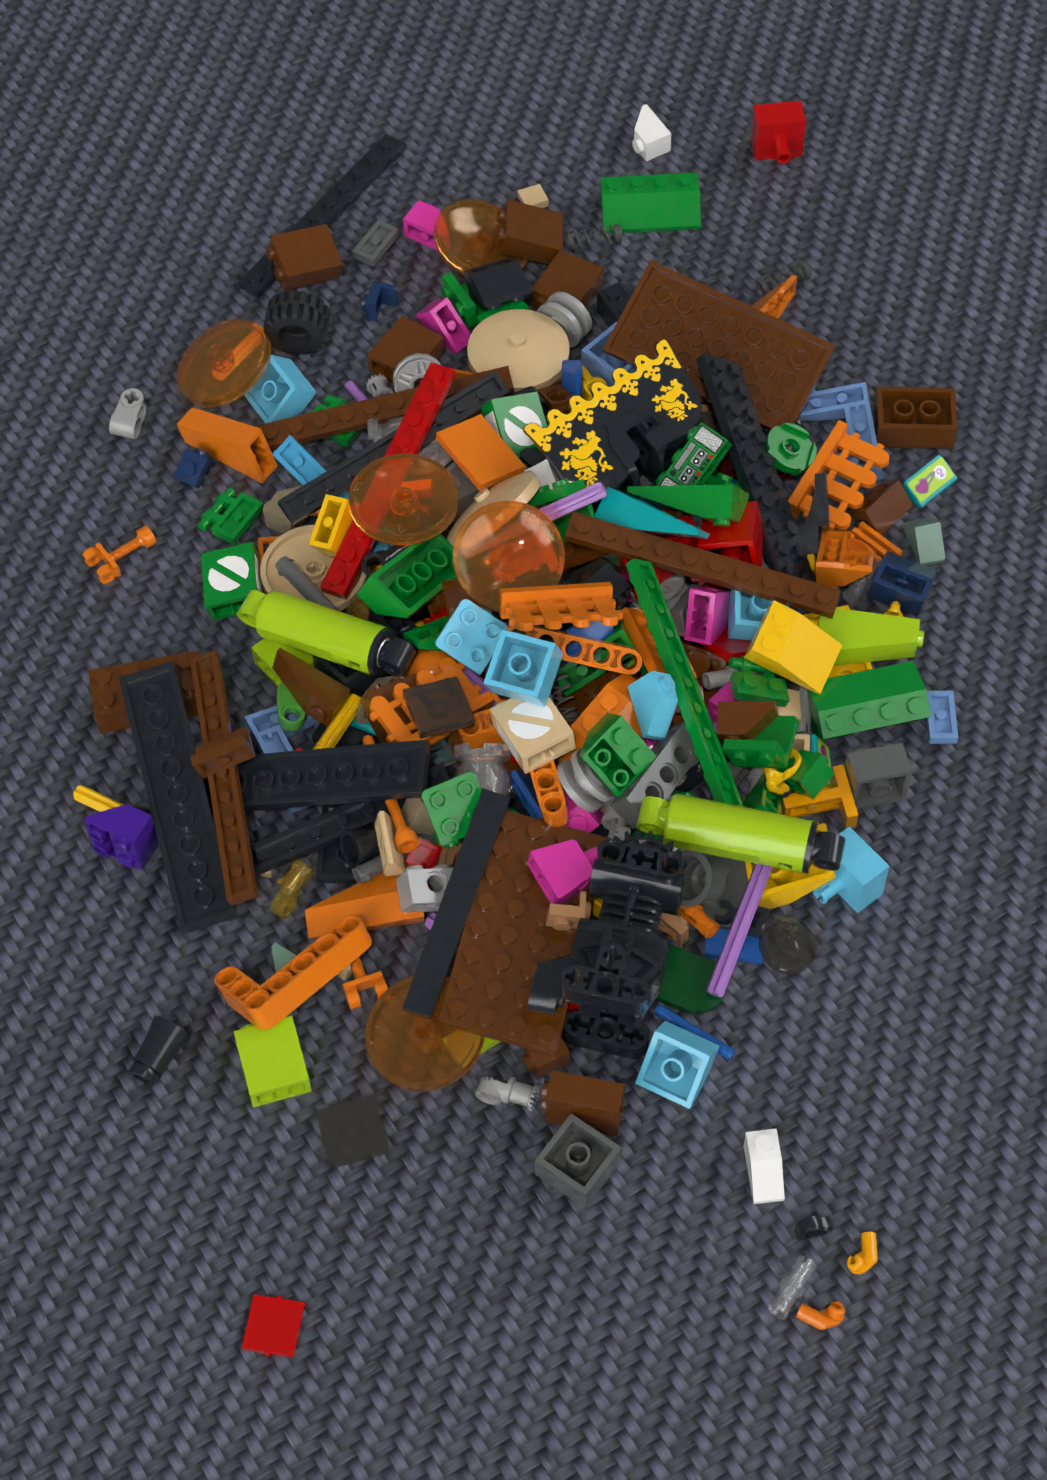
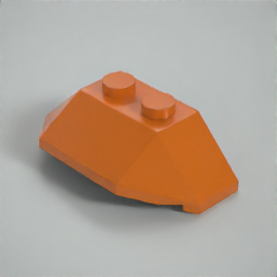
(842, 559)
(612, 699)

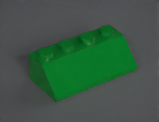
(651, 202)
(409, 579)
(869, 700)

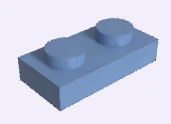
(943, 722)

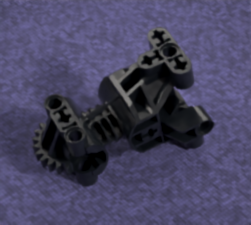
(616, 949)

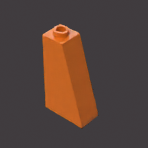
(229, 442)

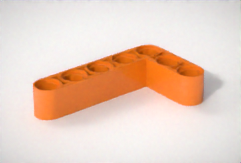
(585, 654)
(543, 776)
(297, 980)

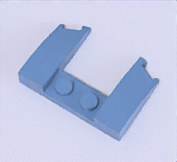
(848, 403)
(270, 737)

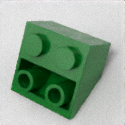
(615, 753)

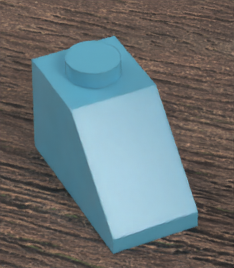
(654, 703)

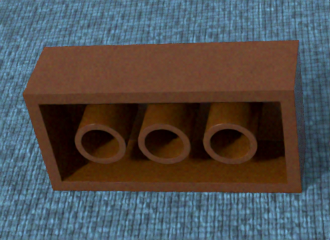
(108, 697)

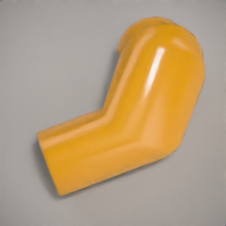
(866, 1257)

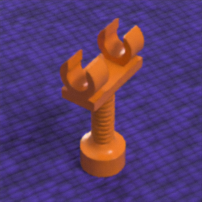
(111, 570)
(361, 983)

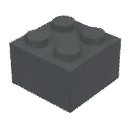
(878, 775)
(578, 1160)

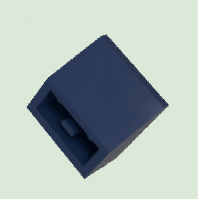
(902, 582)

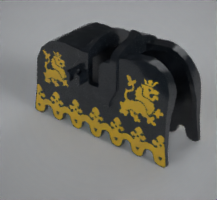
(605, 435)

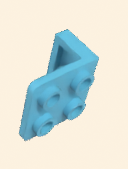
(470, 636)

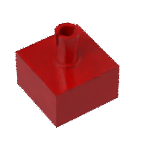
(778, 131)

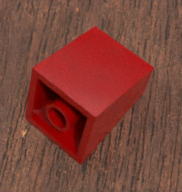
(739, 540)

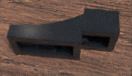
(818, 517)

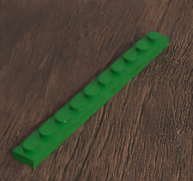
(690, 701)

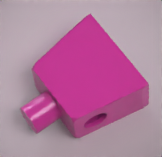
(708, 610)
(562, 870)

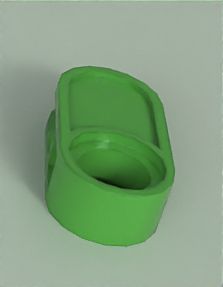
(287, 704)

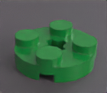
(798, 438)

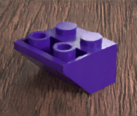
(123, 834)

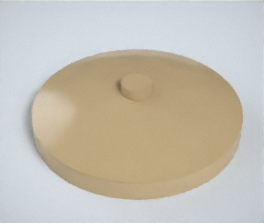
(525, 342)
(516, 488)
(308, 560)

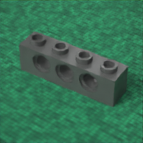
(662, 776)

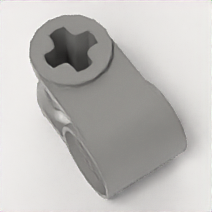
(128, 414)

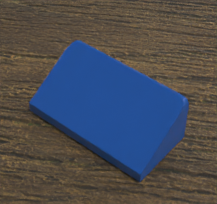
(572, 376)
(525, 791)

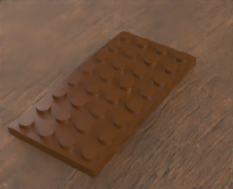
(775, 357)
(508, 939)

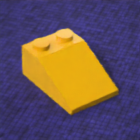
(793, 647)
(788, 886)

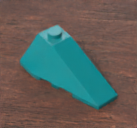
(638, 515)

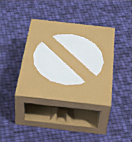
(532, 732)

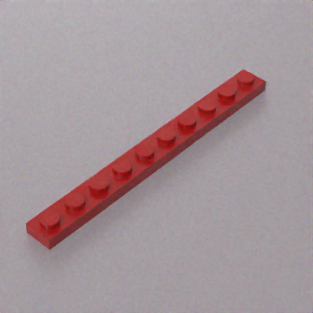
(407, 440)

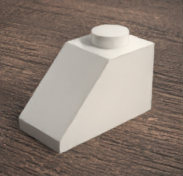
(650, 135)
(764, 1166)

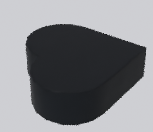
(813, 1227)

